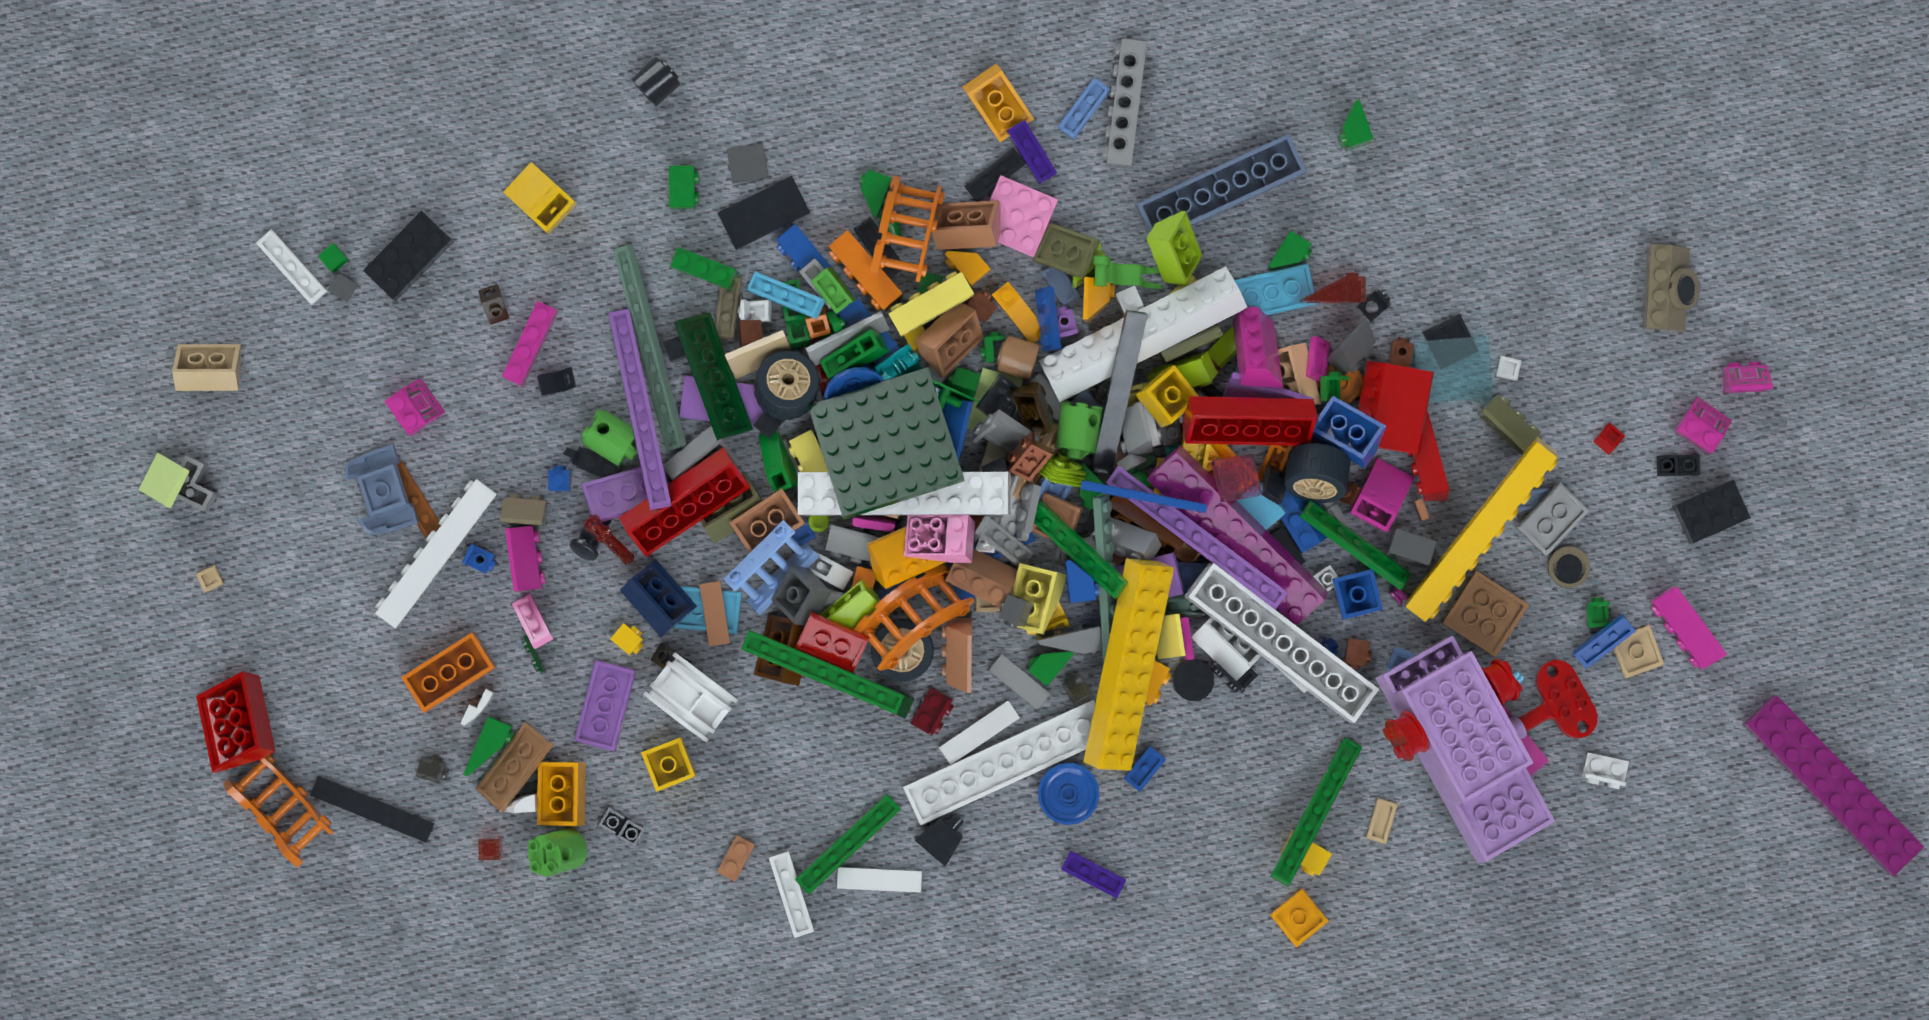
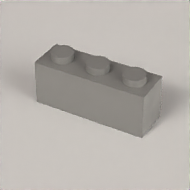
(1133, 541)

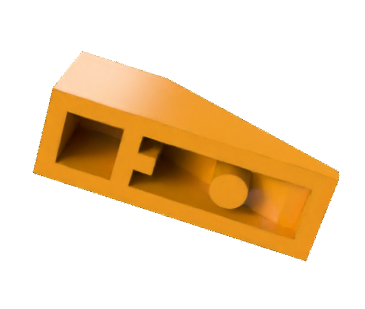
(1018, 312)

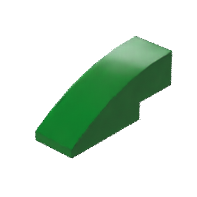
(796, 323)

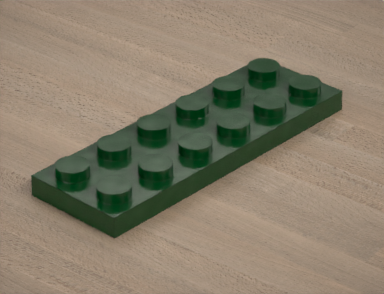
(713, 376)

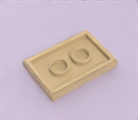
(749, 357)

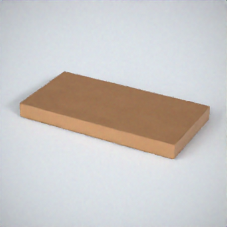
(514, 767)

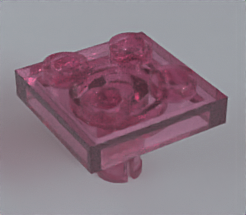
(1236, 478)

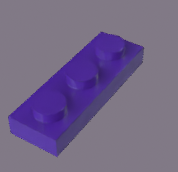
(1031, 152)
(1093, 874)

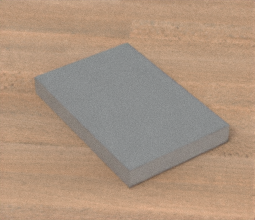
(1552, 519)

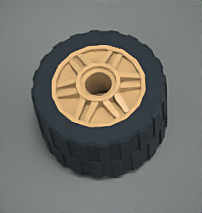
(786, 385)
(1317, 473)
(911, 665)

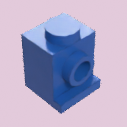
(471, 559)

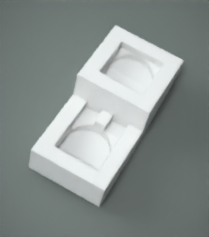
(473, 712)

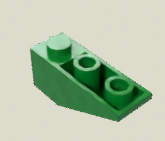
(777, 463)

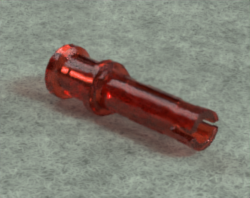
(604, 535)

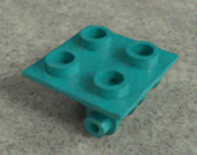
(899, 363)

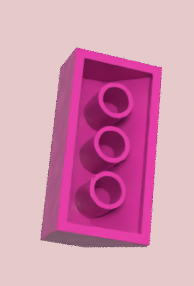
(1256, 349)
(1687, 627)

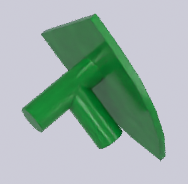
(946, 398)

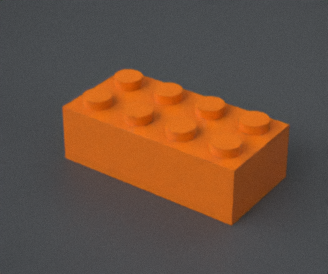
(857, 266)
(449, 672)

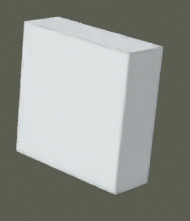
(1508, 368)

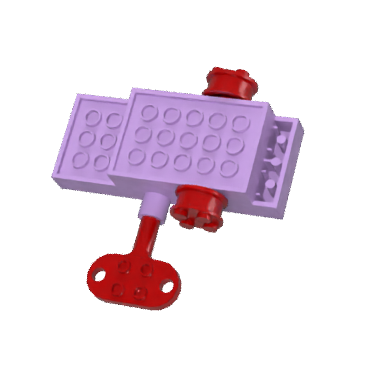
(1470, 748)

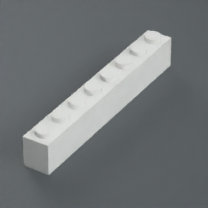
(436, 553)

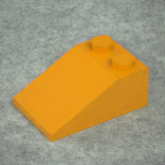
(997, 101)

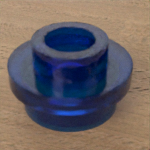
(1330, 644)

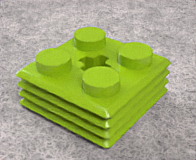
(1063, 471)

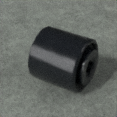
(656, 81)

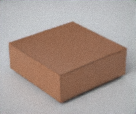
(1421, 509)

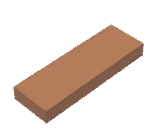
(714, 613)

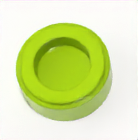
(818, 523)

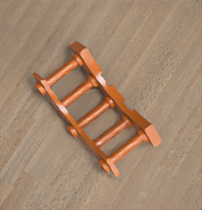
(889, 216)
(899, 598)
(268, 823)

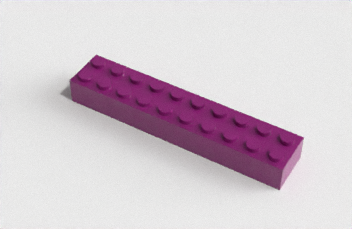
(1236, 528)
(1833, 785)

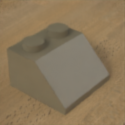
(524, 511)

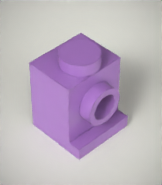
(1069, 329)

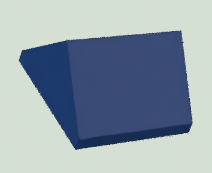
(1357, 594)

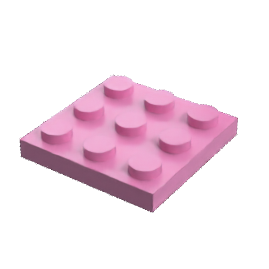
(1022, 215)

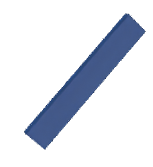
(1143, 496)

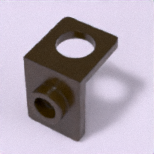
(493, 305)

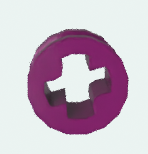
(1398, 595)

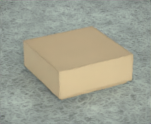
(210, 578)

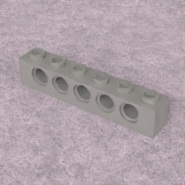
(1136, 50)

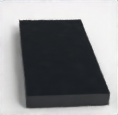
(763, 212)

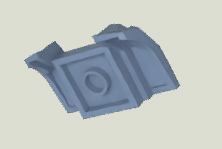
(382, 491)

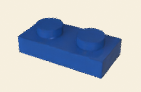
(1144, 768)

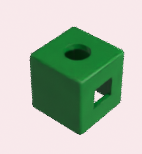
(333, 257)

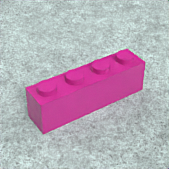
(530, 343)

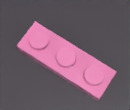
(532, 621)

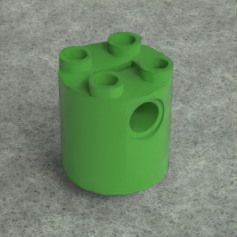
(1078, 429)
(614, 445)
(557, 852)

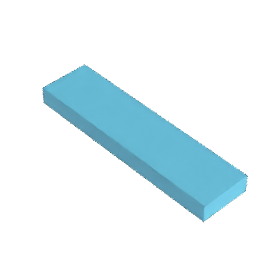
(785, 295)

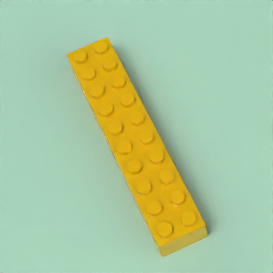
(1481, 529)
(1128, 665)

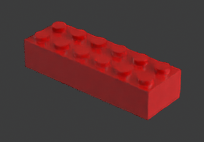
(1249, 421)
(692, 499)

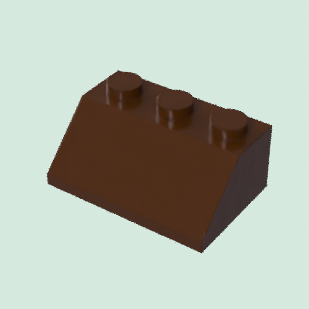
(784, 632)

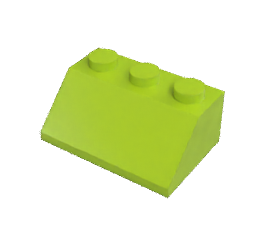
(1175, 248)

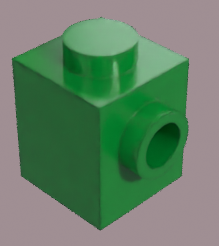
(964, 382)

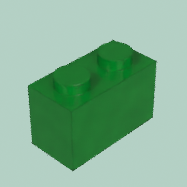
(682, 187)

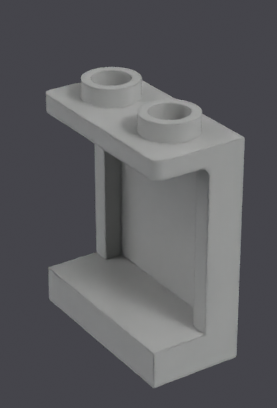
(1001, 431)

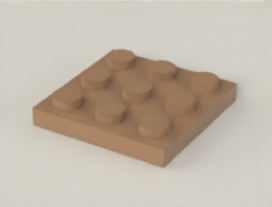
(1485, 614)

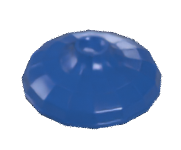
(851, 380)
(1068, 793)

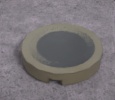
(1684, 288)
(1568, 567)

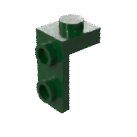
(537, 663)

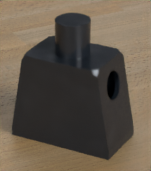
(941, 838)

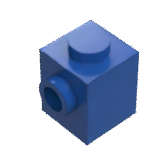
(559, 479)

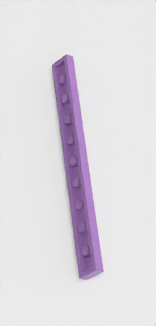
(639, 409)
(1203, 542)

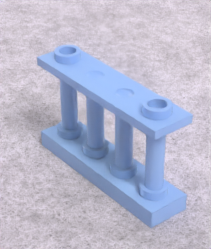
(761, 598)

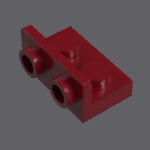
(932, 711)

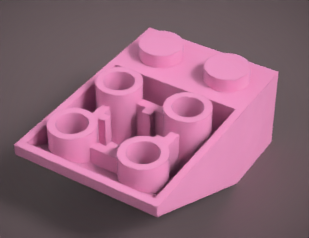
(940, 537)

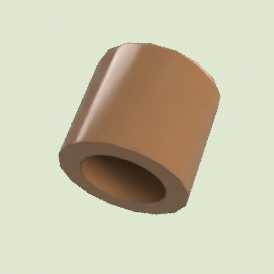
(1018, 357)

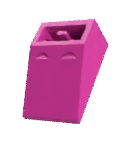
(1381, 496)

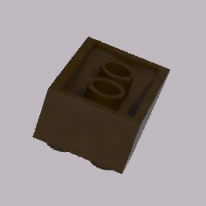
(1033, 407)

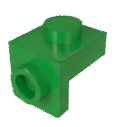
(836, 323)
(987, 351)
(1331, 385)
(1597, 613)

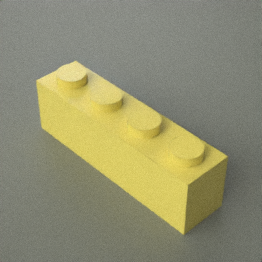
(930, 304)
(808, 452)

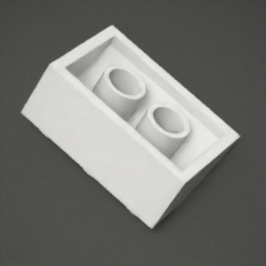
(1225, 648)

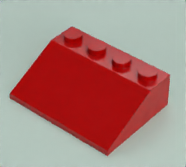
(1400, 401)
(235, 722)

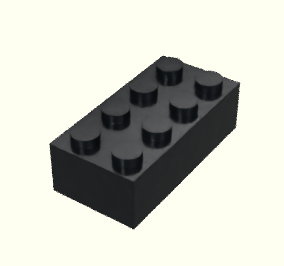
(408, 256)

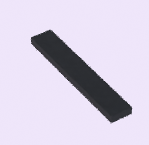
(372, 809)

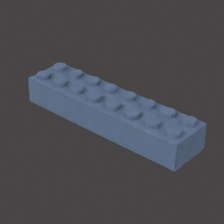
(1226, 184)

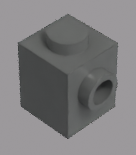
(1015, 611)

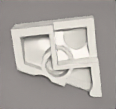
(523, 803)

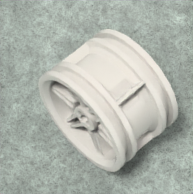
(690, 697)

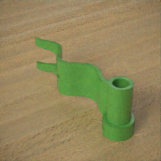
(1121, 274)

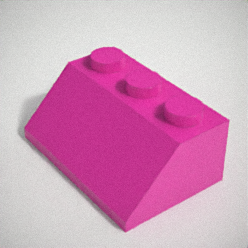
(525, 558)

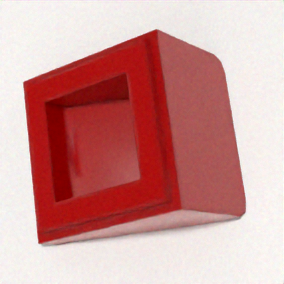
(1609, 438)

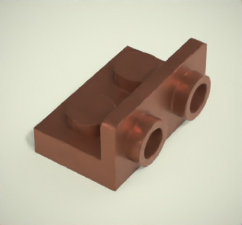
(1028, 457)

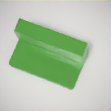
(833, 289)

